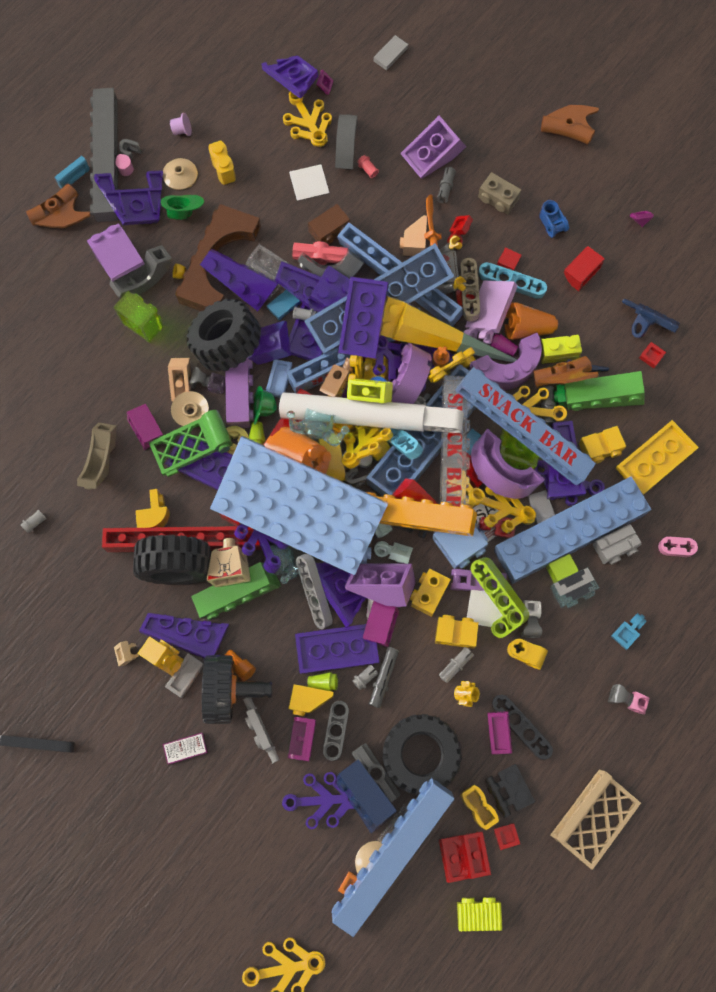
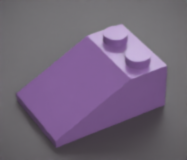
(433, 148)
(115, 252)
(383, 583)

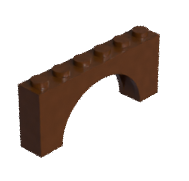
(226, 227)

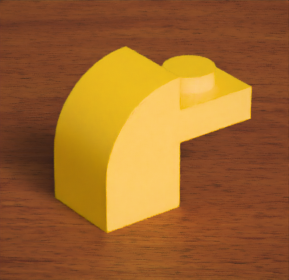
(155, 516)

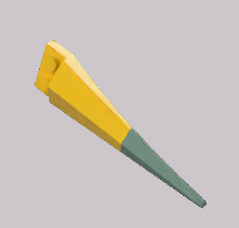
(414, 326)

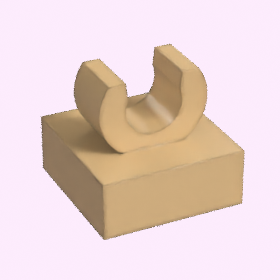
(123, 653)

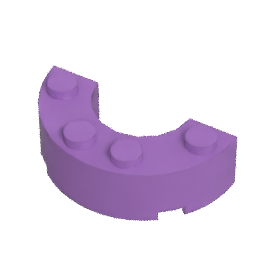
(516, 373)
(412, 374)
(497, 473)

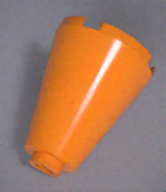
(527, 321)

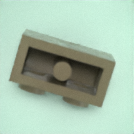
(499, 193)

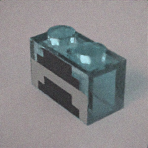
(574, 588)

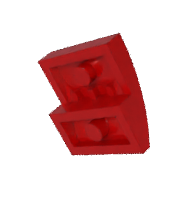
(464, 857)

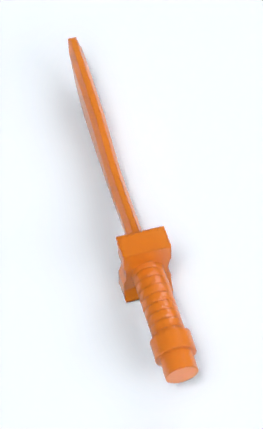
(431, 235)

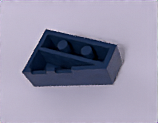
(365, 796)

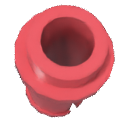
(365, 163)

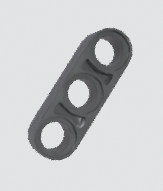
(340, 721)

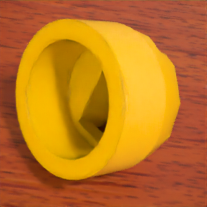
(178, 271)

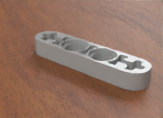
(320, 610)

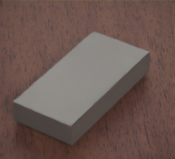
(390, 52)
(541, 505)
(185, 676)

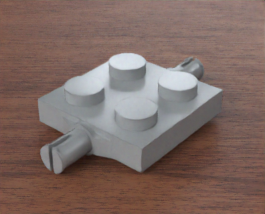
(255, 723)

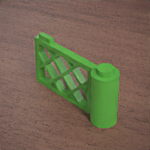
(213, 431)

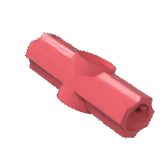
(320, 252)

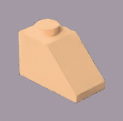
(414, 238)
(179, 376)

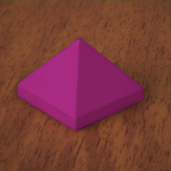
(324, 82)
(642, 217)

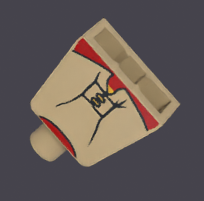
(228, 565)

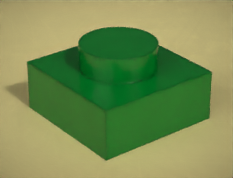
(560, 395)

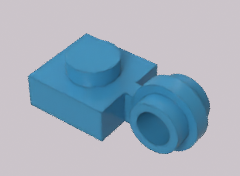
(626, 634)

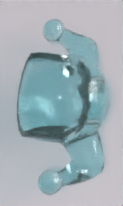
(317, 426)
(287, 563)

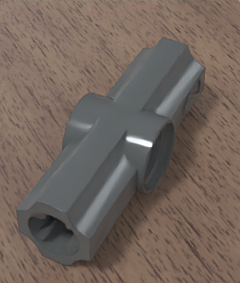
(369, 761)

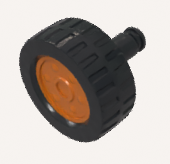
(222, 689)

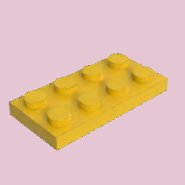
(657, 457)

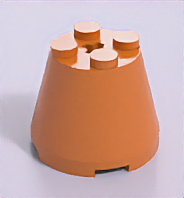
(300, 448)

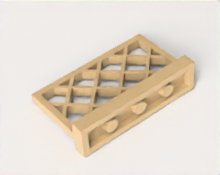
(580, 810)

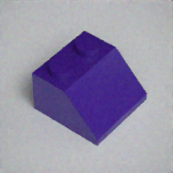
(272, 344)

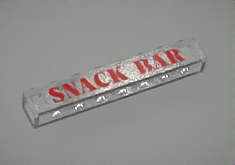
(453, 448)

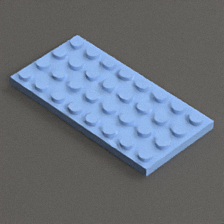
(298, 505)

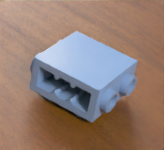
(461, 548)

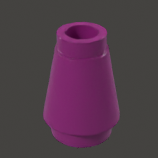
(503, 344)

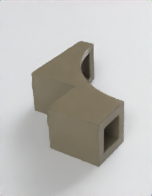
(97, 463)

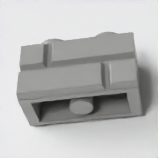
(617, 544)

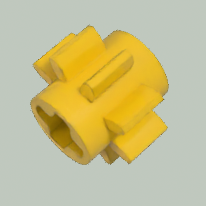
(467, 693)

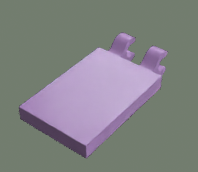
(494, 304)

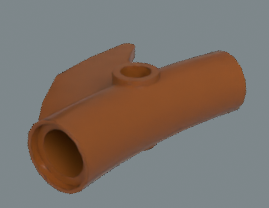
(570, 122)
(58, 210)
(565, 372)

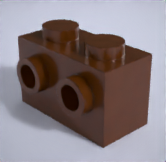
(328, 225)

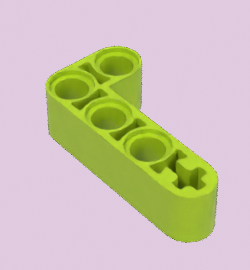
(496, 595)

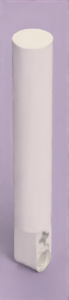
(374, 414)

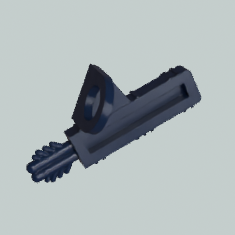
(647, 317)

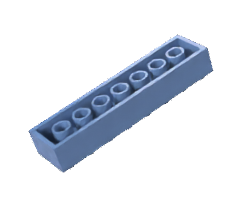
(406, 283)
(396, 466)
(571, 529)

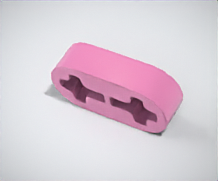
(677, 551)

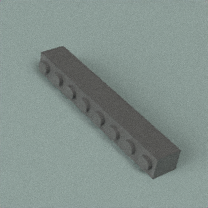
(103, 148)

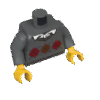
(450, 257)

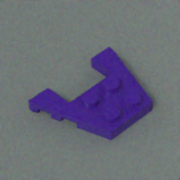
(133, 205)

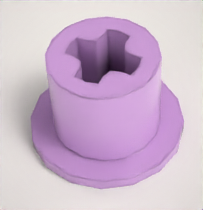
(181, 125)

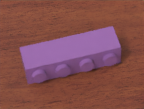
(239, 395)

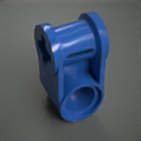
(555, 221)

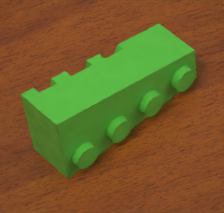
(606, 391)
(226, 598)

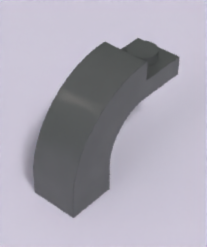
(346, 141)
(347, 266)
(146, 276)

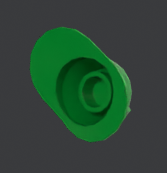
(181, 206)
(263, 404)

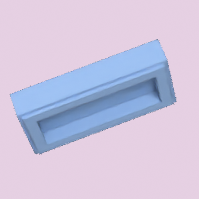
(278, 377)

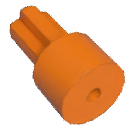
(441, 357)
(243, 668)

